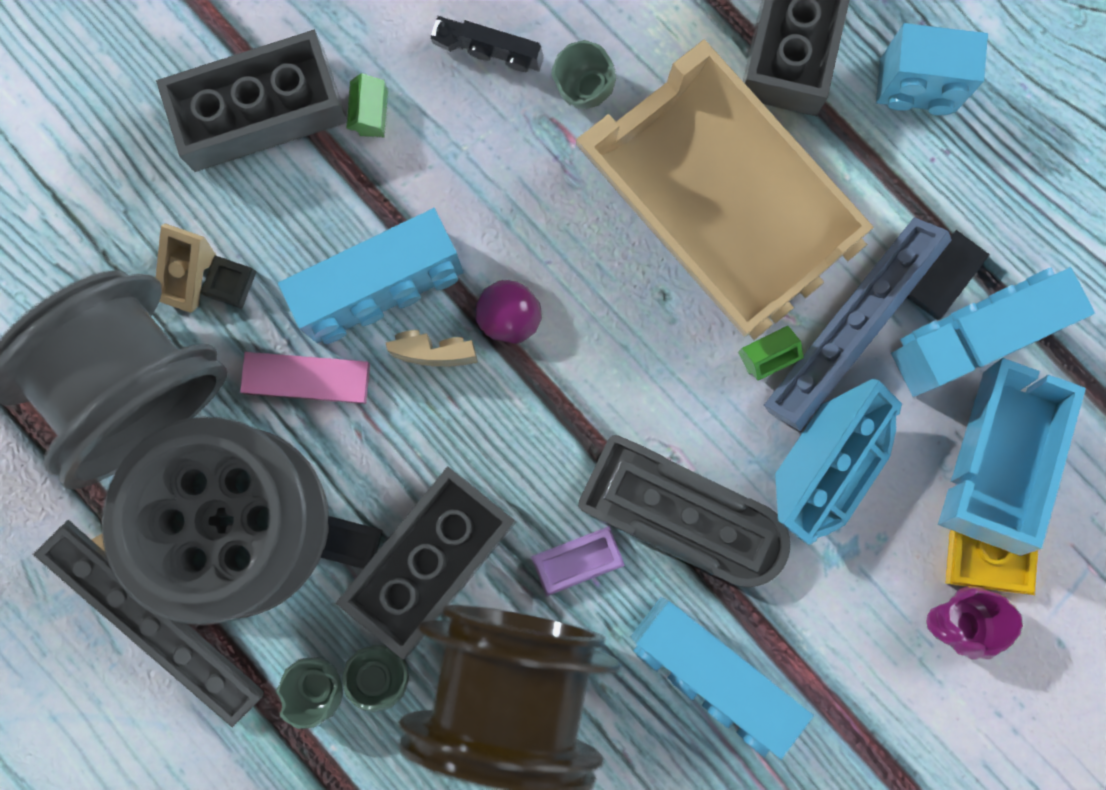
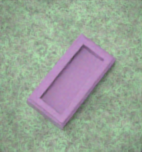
(577, 561)

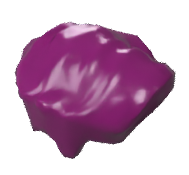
(976, 623)

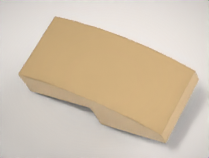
(418, 349)

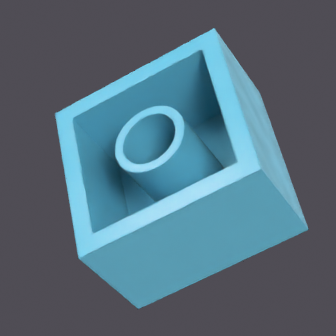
(931, 68)

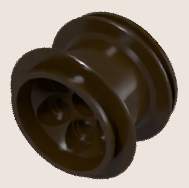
(508, 702)

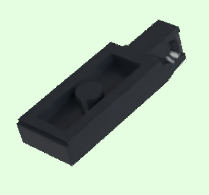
(487, 42)

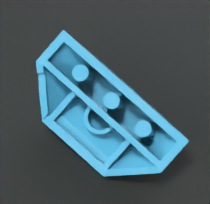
(836, 460)

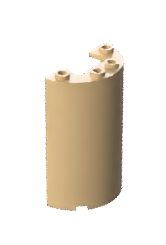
(727, 191)

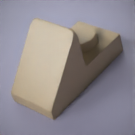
(181, 266)

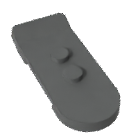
(685, 514)

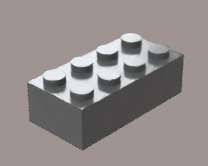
(795, 52)
(251, 101)
(425, 562)

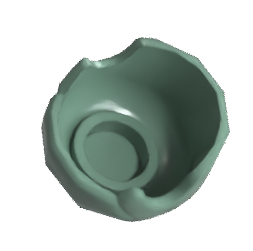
(584, 74)
(375, 678)
(309, 692)

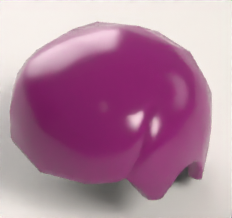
(508, 311)

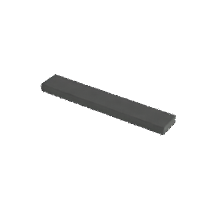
(168, 642)

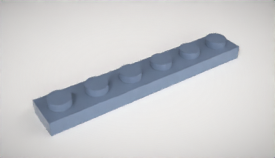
(857, 323)

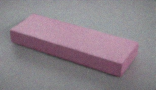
(305, 377)

